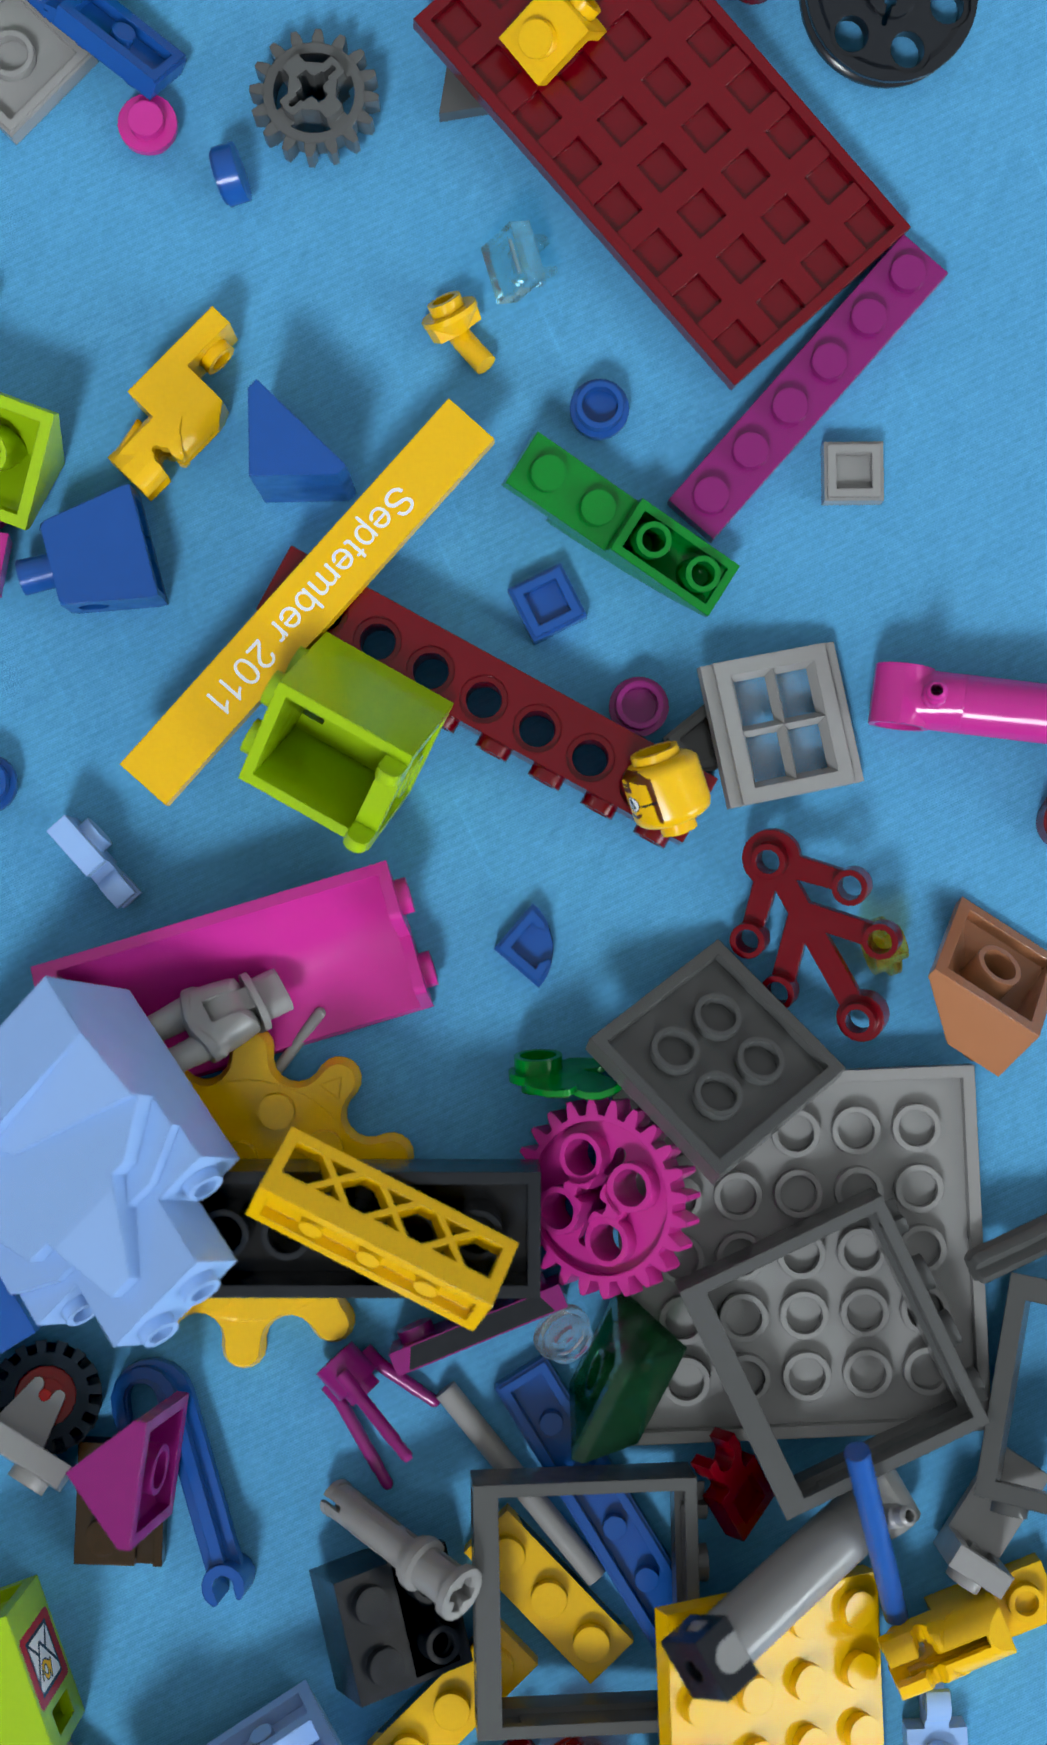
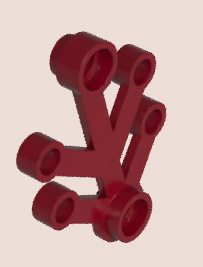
(811, 926)

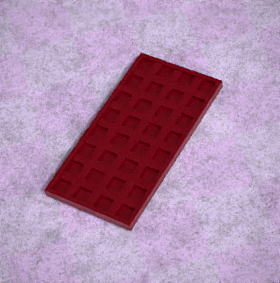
(684, 166)

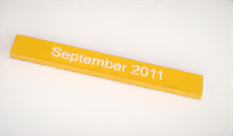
(308, 601)

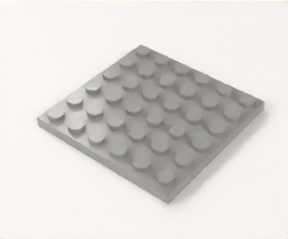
(827, 1323)

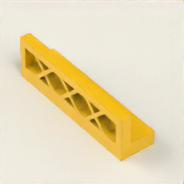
(377, 1249)

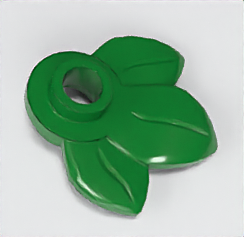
(547, 1075)

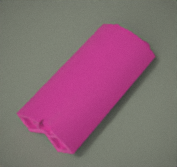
(330, 941)

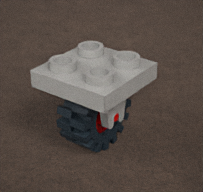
(45, 1408)

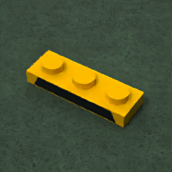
(556, 1598)
(445, 1705)

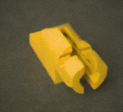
(179, 406)
(964, 1630)

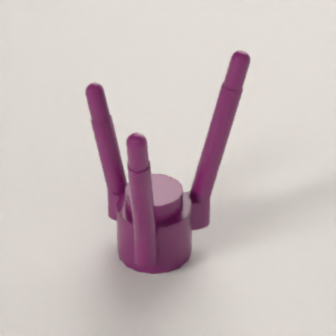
(348, 1381)

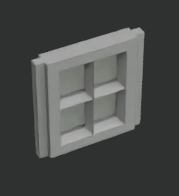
(780, 724)

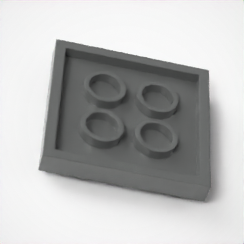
(715, 1060)

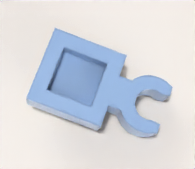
(87, 848)

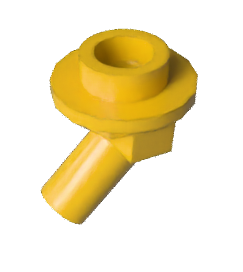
(451, 321)

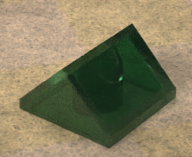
(620, 1379)

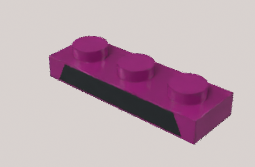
(426, 1343)

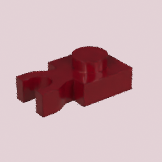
(737, 1487)

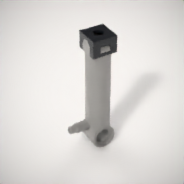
(719, 1648)

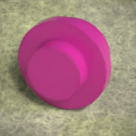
(148, 125)

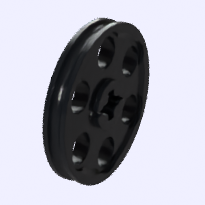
(874, 64)

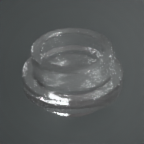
(563, 1335)

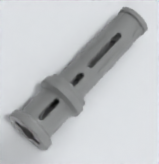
(417, 1559)

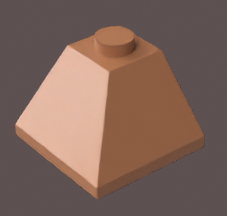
(988, 988)

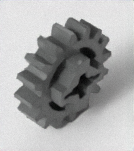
(320, 72)

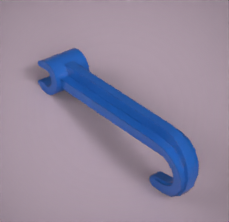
(197, 1477)

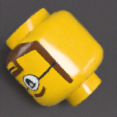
(666, 788)

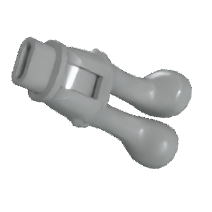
(221, 1016)

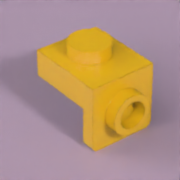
(551, 34)

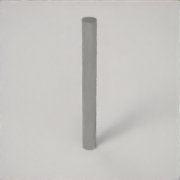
(539, 1507)

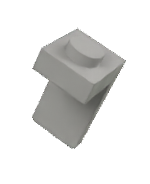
(977, 1537)

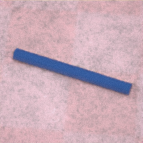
(876, 1532)

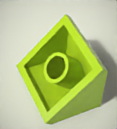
(28, 459)

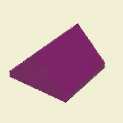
(135, 1473)

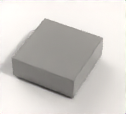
(852, 473)

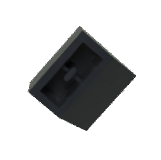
(381, 1632)

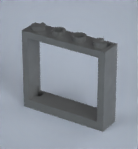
(888, 1449)
(1007, 1497)
(584, 1712)

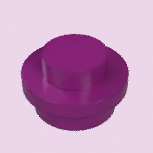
(639, 705)

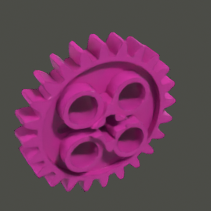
(609, 1198)

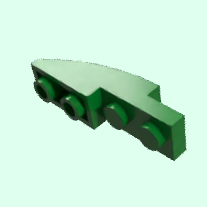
(618, 527)

